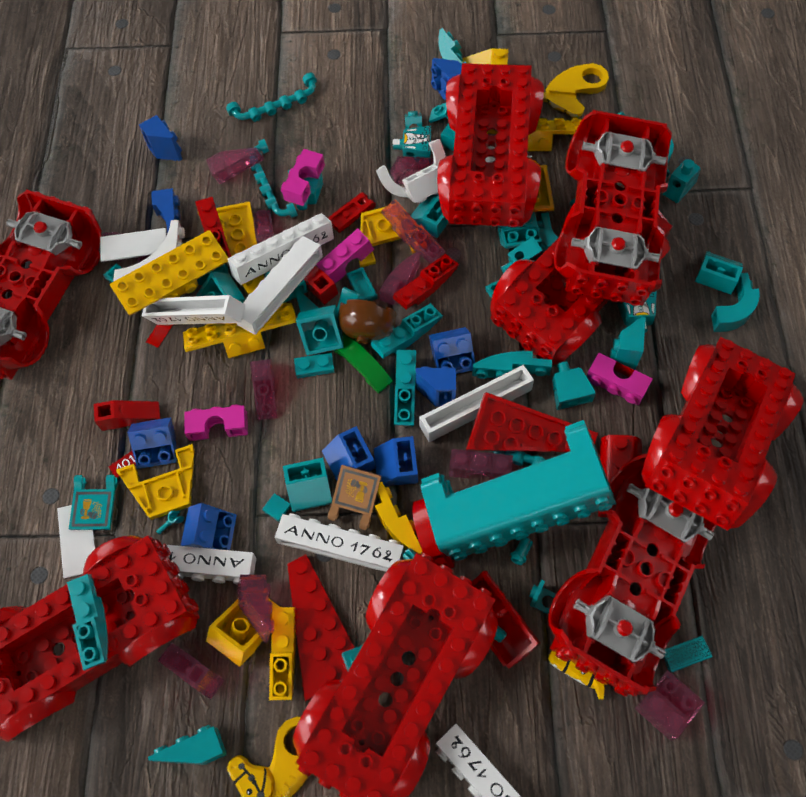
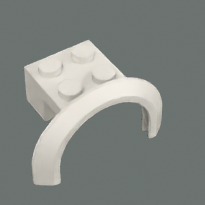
(420, 184)

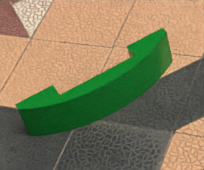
(364, 364)

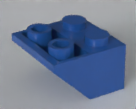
(442, 71)
(160, 139)
(453, 349)
(437, 384)
(153, 443)
(348, 450)
(396, 461)
(208, 527)

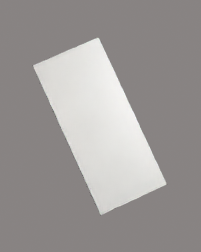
(131, 244)
(75, 544)

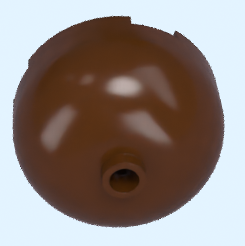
(365, 320)

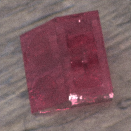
(670, 706)

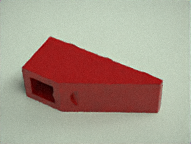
(321, 285)
(123, 413)

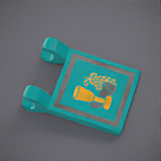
(92, 507)

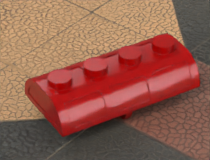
(615, 452)
(519, 638)

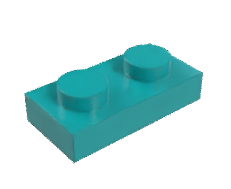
(314, 365)

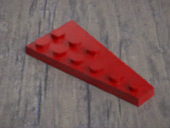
(514, 427)
(318, 629)

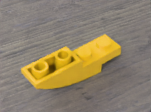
(398, 528)
(282, 654)

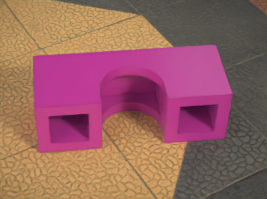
(307, 165)
(353, 247)
(630, 389)
(199, 421)

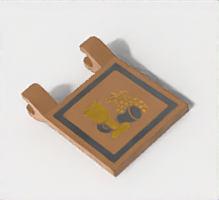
(356, 492)

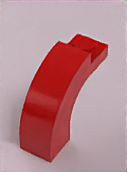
(426, 536)

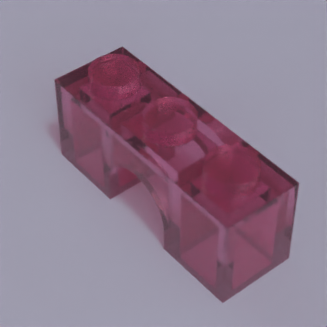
(465, 463)

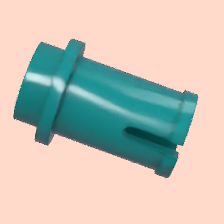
(521, 551)

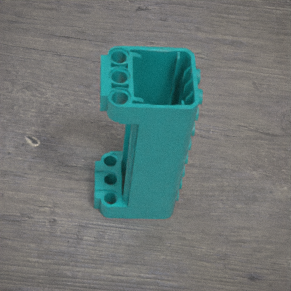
(519, 501)

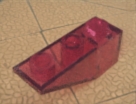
(408, 166)
(263, 225)
(264, 388)
(253, 601)

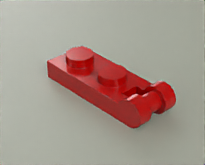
(351, 211)

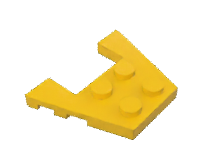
(378, 232)
(164, 492)

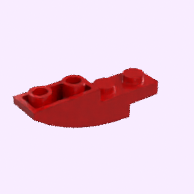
(211, 221)
(427, 283)

